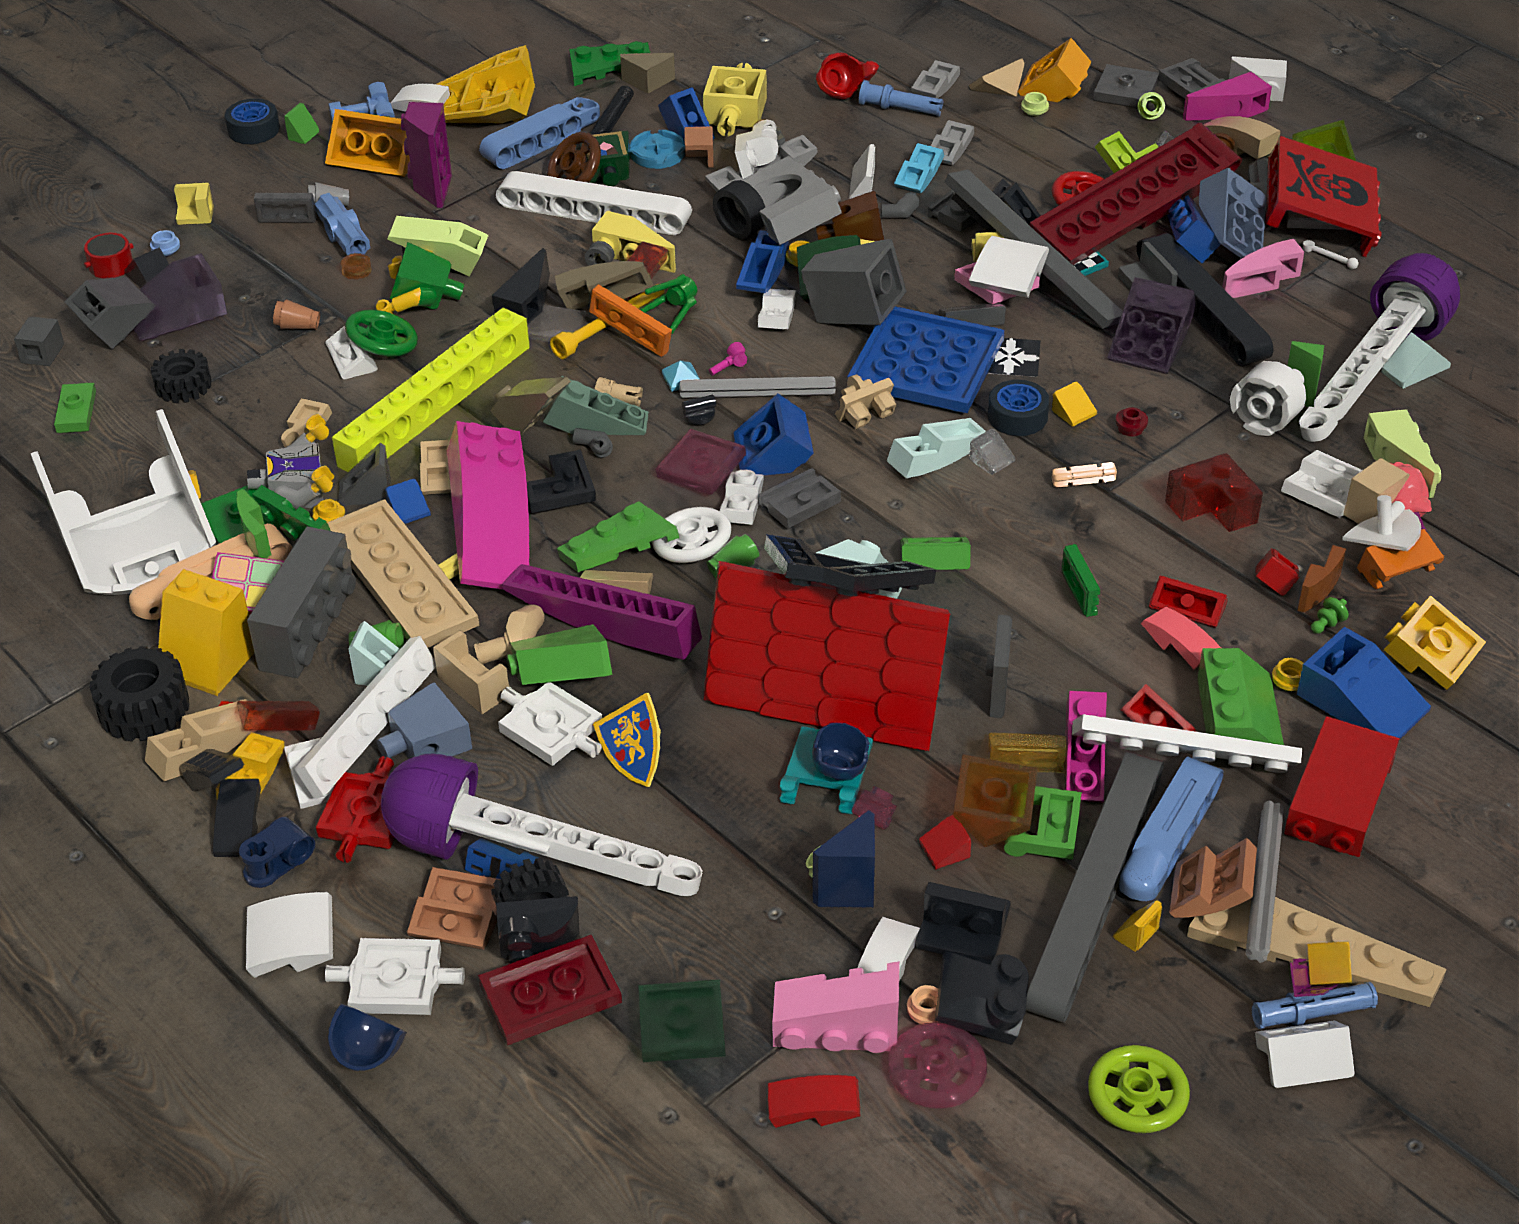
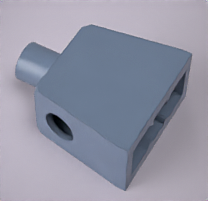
(426, 726)

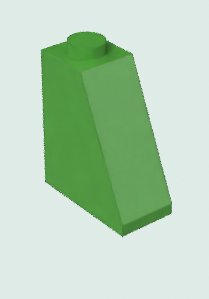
(560, 656)

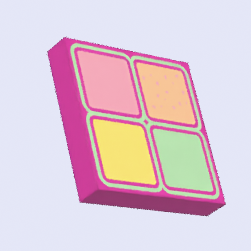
(246, 572)

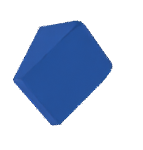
(407, 501)

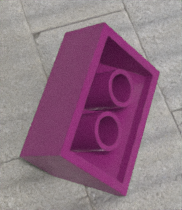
(427, 150)

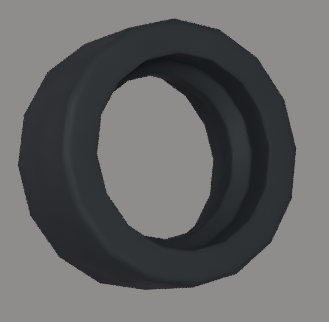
(728, 214)

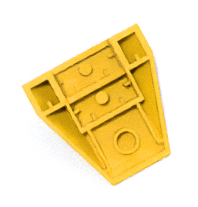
(491, 90)

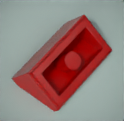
(1189, 600)
(1151, 709)

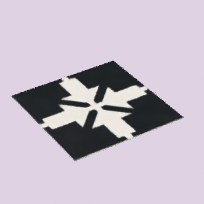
(1017, 358)

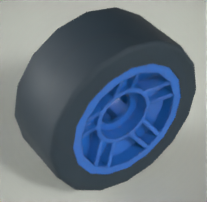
(252, 121)
(1018, 407)

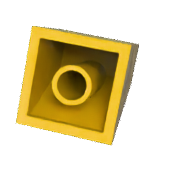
(205, 630)

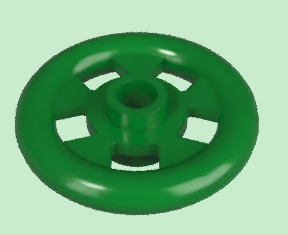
(381, 332)

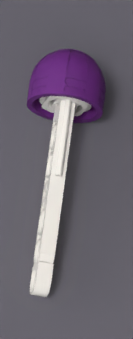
(1410, 296)
(434, 801)

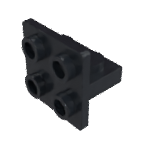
(962, 921)

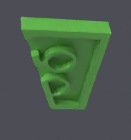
(626, 530)

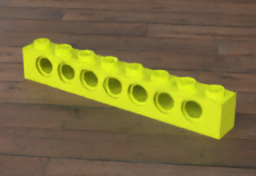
(434, 389)

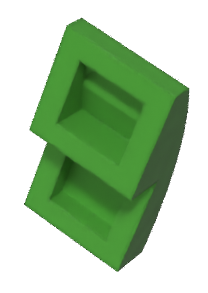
(253, 525)

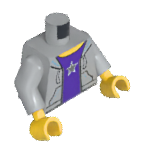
(297, 469)

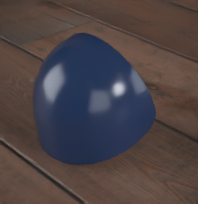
(362, 1039)

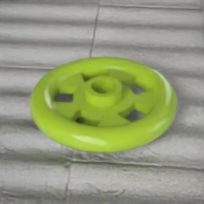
(1138, 1118)

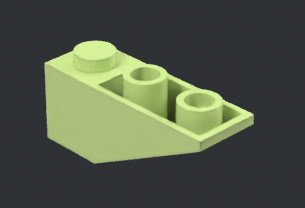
(446, 239)
(1397, 439)

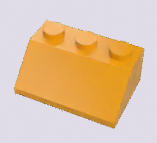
(367, 143)

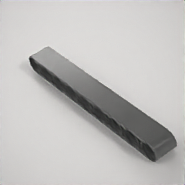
(1093, 888)

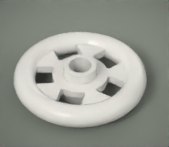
(693, 532)

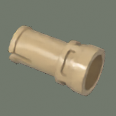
(622, 392)

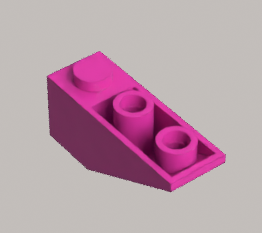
(1238, 96)
(1084, 761)

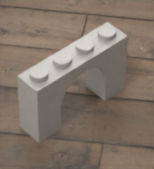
(793, 199)

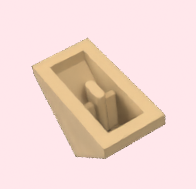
(1372, 482)

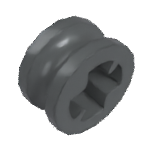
(602, 248)

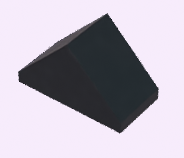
(146, 267)

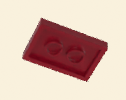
(549, 989)

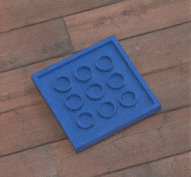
(929, 357)

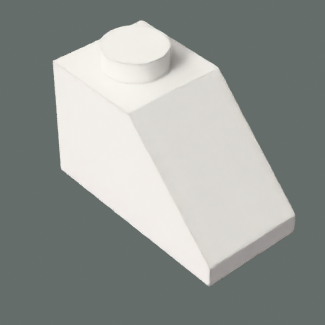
(1269, 70)

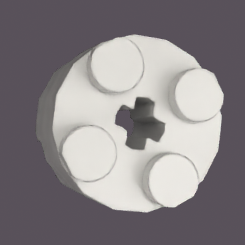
(1268, 397)

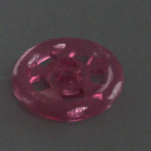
(948, 1092)

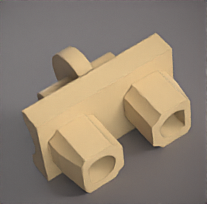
(861, 397)

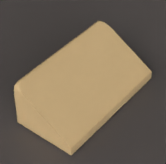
(629, 580)

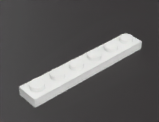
(365, 717)
(1172, 741)

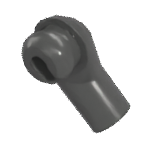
(902, 209)
(596, 440)

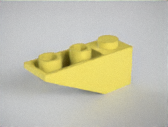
(626, 234)

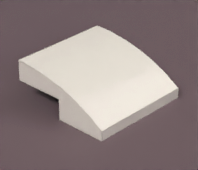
(1008, 266)
(1322, 482)
(290, 932)

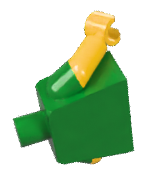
(419, 281)

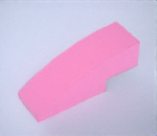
(1264, 269)

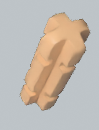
(1084, 474)

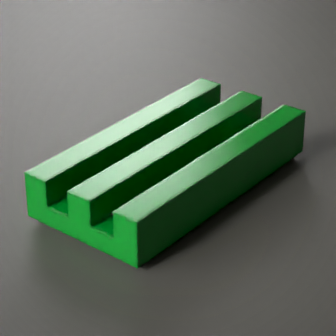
(1080, 580)

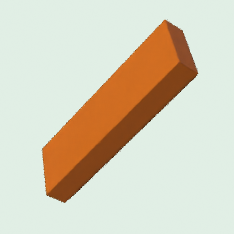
(630, 320)

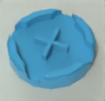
(657, 149)

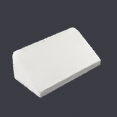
(863, 173)
(348, 357)

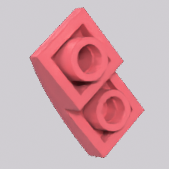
(1175, 629)

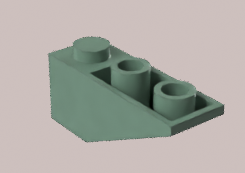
(594, 410)

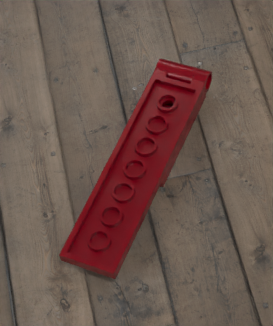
(1135, 194)

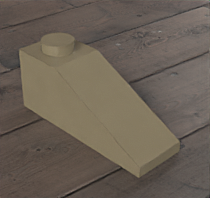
(527, 402)

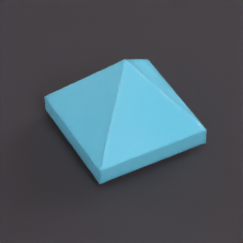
(678, 371)

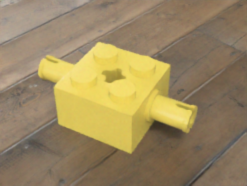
(734, 97)

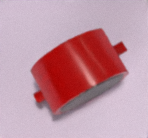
(108, 255)

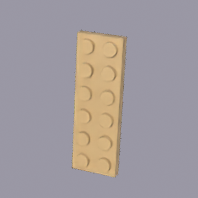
(403, 575)

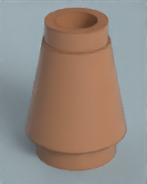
(295, 316)

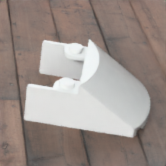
(138, 539)

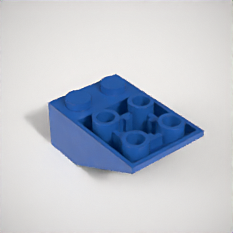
(1361, 686)

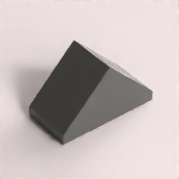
(366, 480)

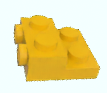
(1433, 642)

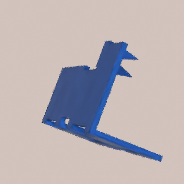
(492, 849)

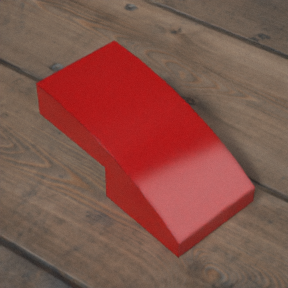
(818, 1097)

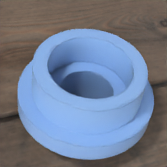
(166, 241)

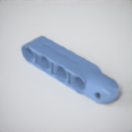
(538, 132)
(1170, 829)

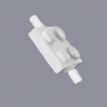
(549, 722)
(395, 976)

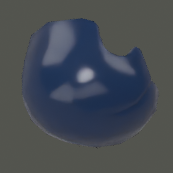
(840, 751)

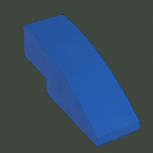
(762, 264)

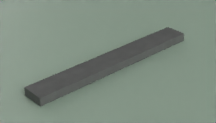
(1056, 266)

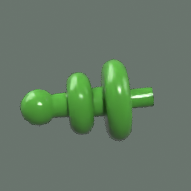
(1332, 611)

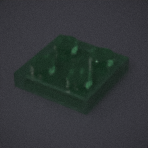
(681, 1021)

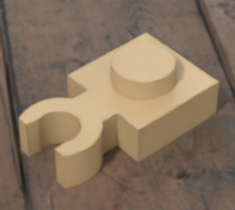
(299, 417)

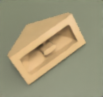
(1001, 81)

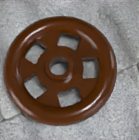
(573, 162)

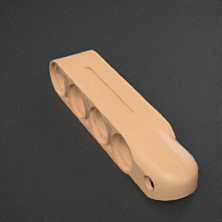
(150, 593)

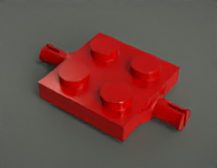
(356, 813)

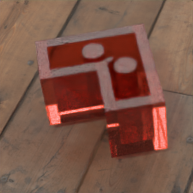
(1214, 487)

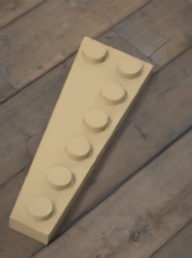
(1373, 961)

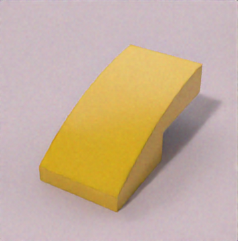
(260, 758)

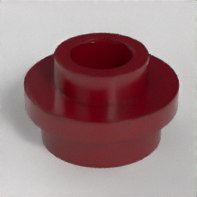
(1131, 421)

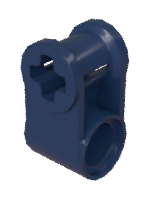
(277, 849)

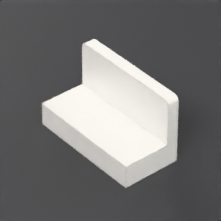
(1307, 1053)

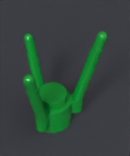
(680, 292)

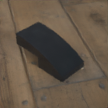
(235, 815)

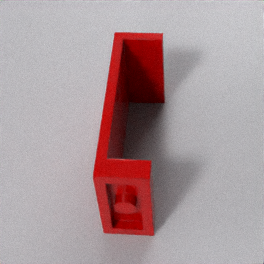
(1341, 786)

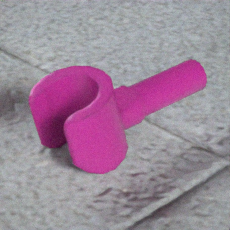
(735, 356)

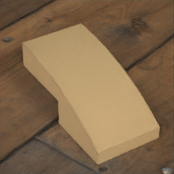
(434, 467)

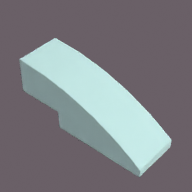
(933, 447)

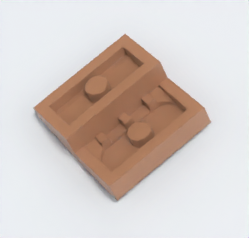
(1213, 882)
(455, 909)

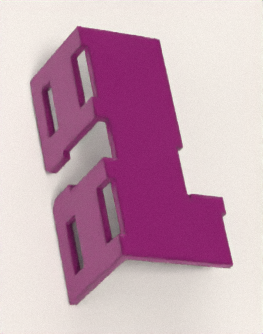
(1301, 980)

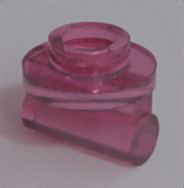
(877, 802)

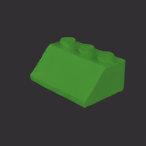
(1237, 696)

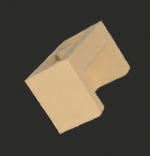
(467, 675)

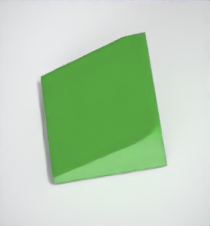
(300, 124)

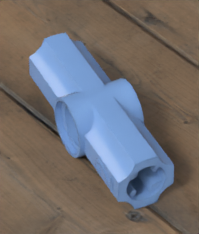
(341, 225)

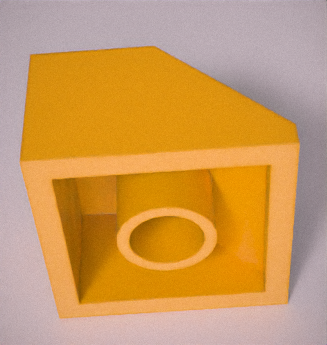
(1057, 73)

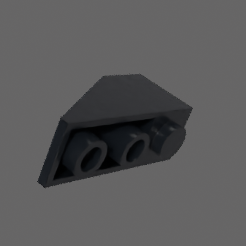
(525, 289)

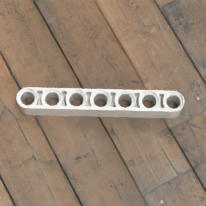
(590, 201)

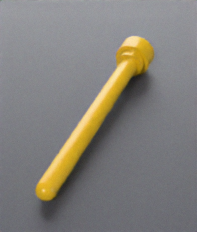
(565, 343)

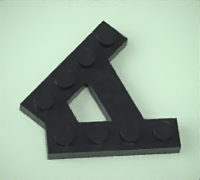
(846, 575)

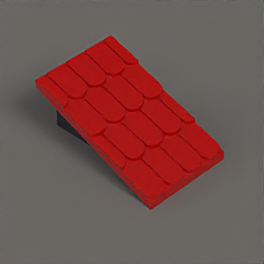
(825, 655)

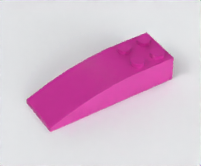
(488, 503)

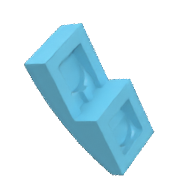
(920, 169)

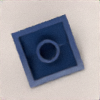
(846, 866)

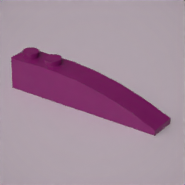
(616, 612)

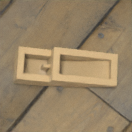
(1248, 134)
(208, 729)

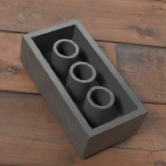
(301, 602)

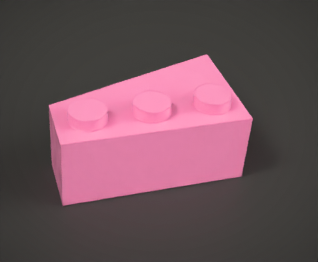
(838, 1012)

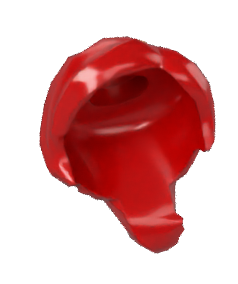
(843, 75)

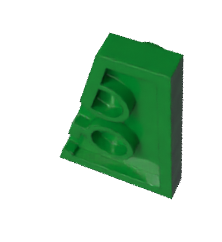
(602, 59)
(280, 510)

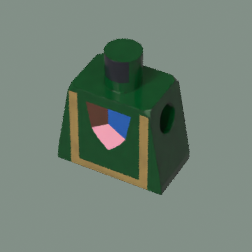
(614, 159)

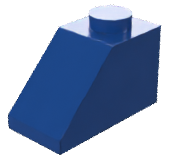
(683, 111)

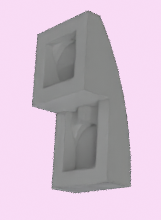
(936, 80)
(953, 141)

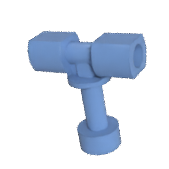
(375, 104)

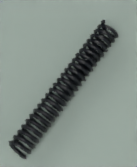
(614, 110)

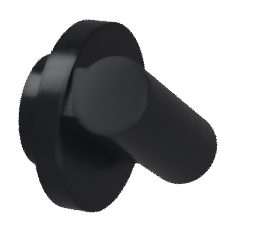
(699, 410)

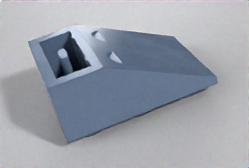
(1234, 211)

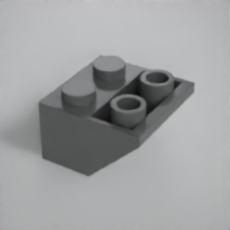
(110, 307)

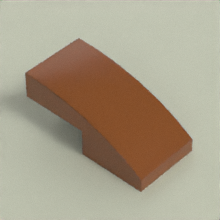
(1321, 579)

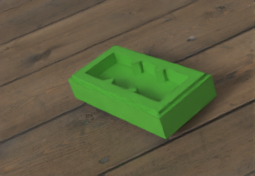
(75, 407)

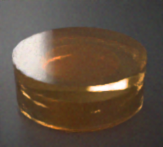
(356, 266)

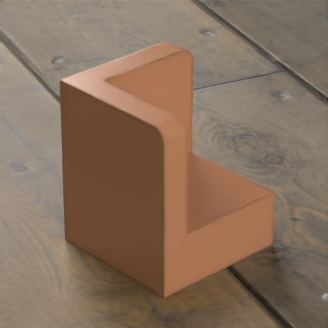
(699, 143)

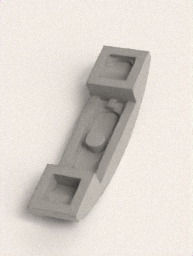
(798, 149)

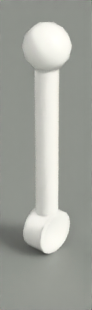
(1309, 246)

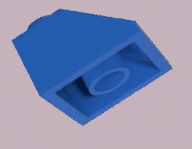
(775, 438)

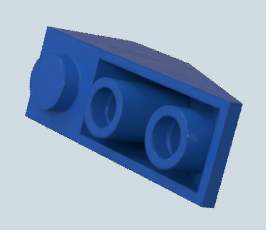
(1192, 229)

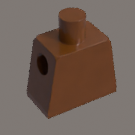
(858, 217)

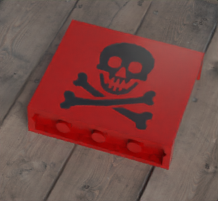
(1323, 189)

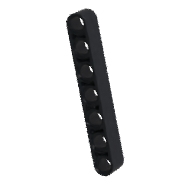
(1214, 307)

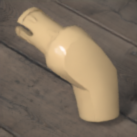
(520, 625)

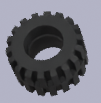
(139, 693)

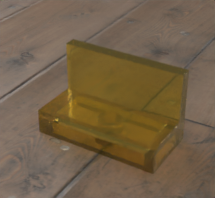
(1030, 750)

